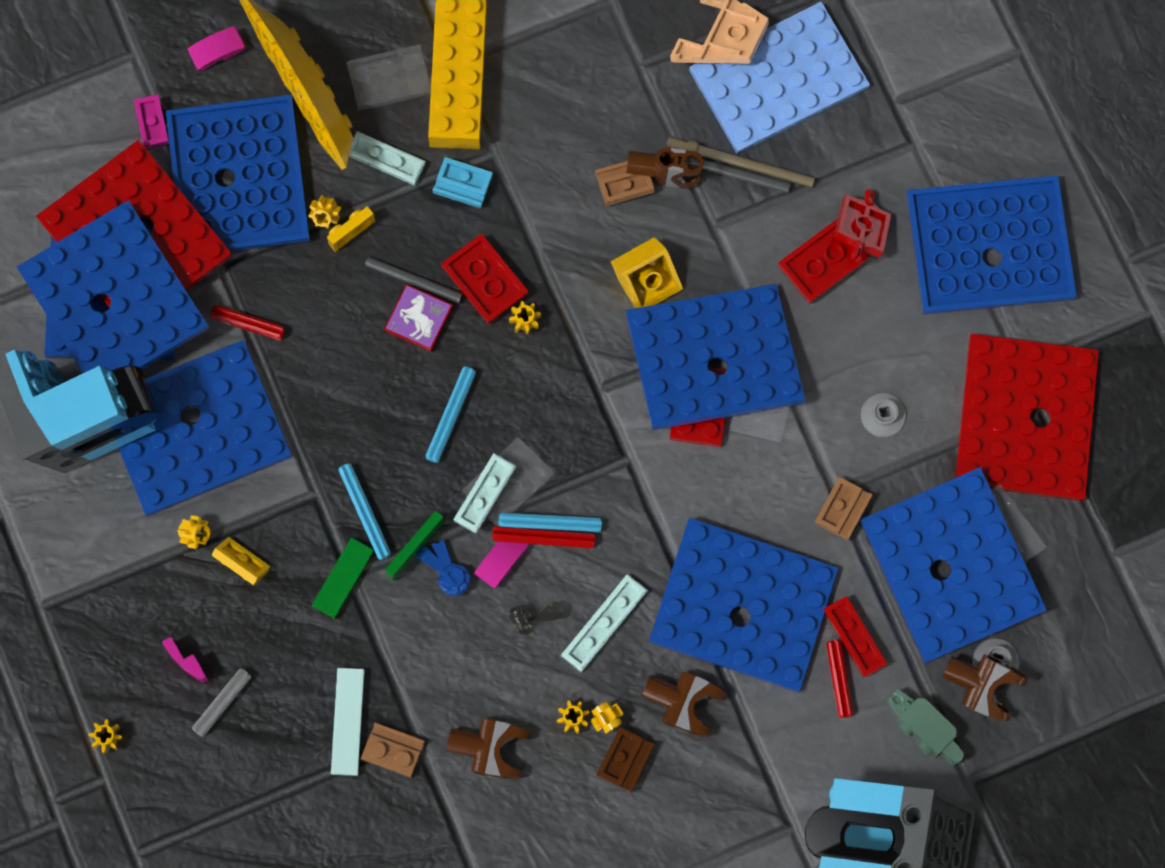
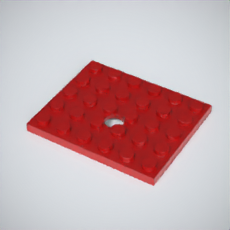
(135, 176)
(1002, 389)

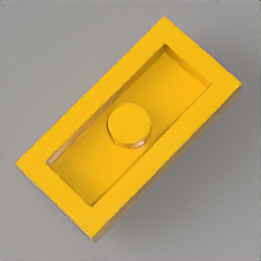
(344, 233)
(241, 561)

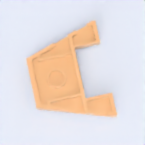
(731, 39)

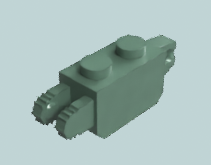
(926, 726)

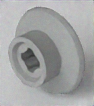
(888, 425)
(997, 647)

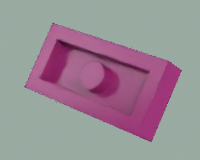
(151, 121)

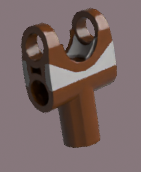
(666, 166)
(982, 682)
(681, 701)
(487, 747)

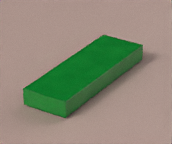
(414, 545)
(343, 578)

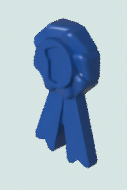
(453, 578)

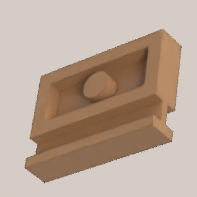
(619, 187)
(843, 508)
(392, 750)

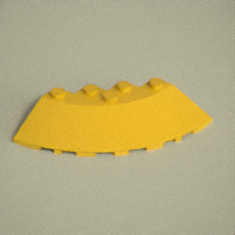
(303, 80)

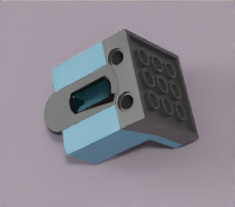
(74, 419)
(889, 828)

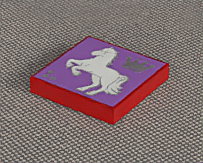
(418, 318)

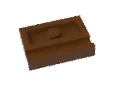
(625, 760)

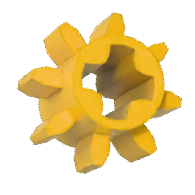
(324, 212)
(529, 311)
(194, 531)
(577, 711)
(607, 717)
(101, 730)

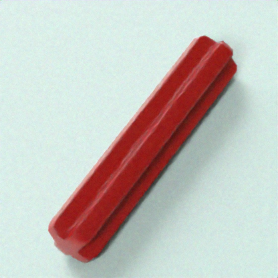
(247, 322)
(839, 679)

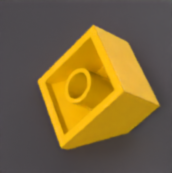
(647, 274)

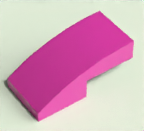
(216, 47)
(499, 562)
(188, 664)

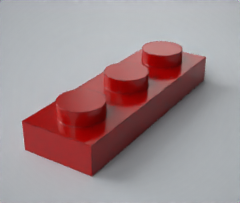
(855, 637)

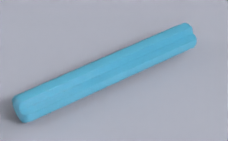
(450, 414)
(364, 511)
(550, 522)

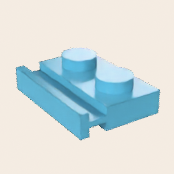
(462, 182)

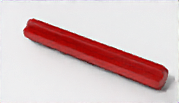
(543, 537)

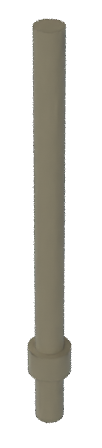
(740, 161)

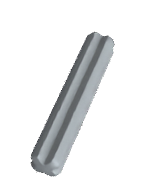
(221, 702)

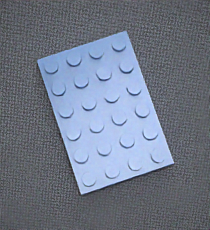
(792, 77)

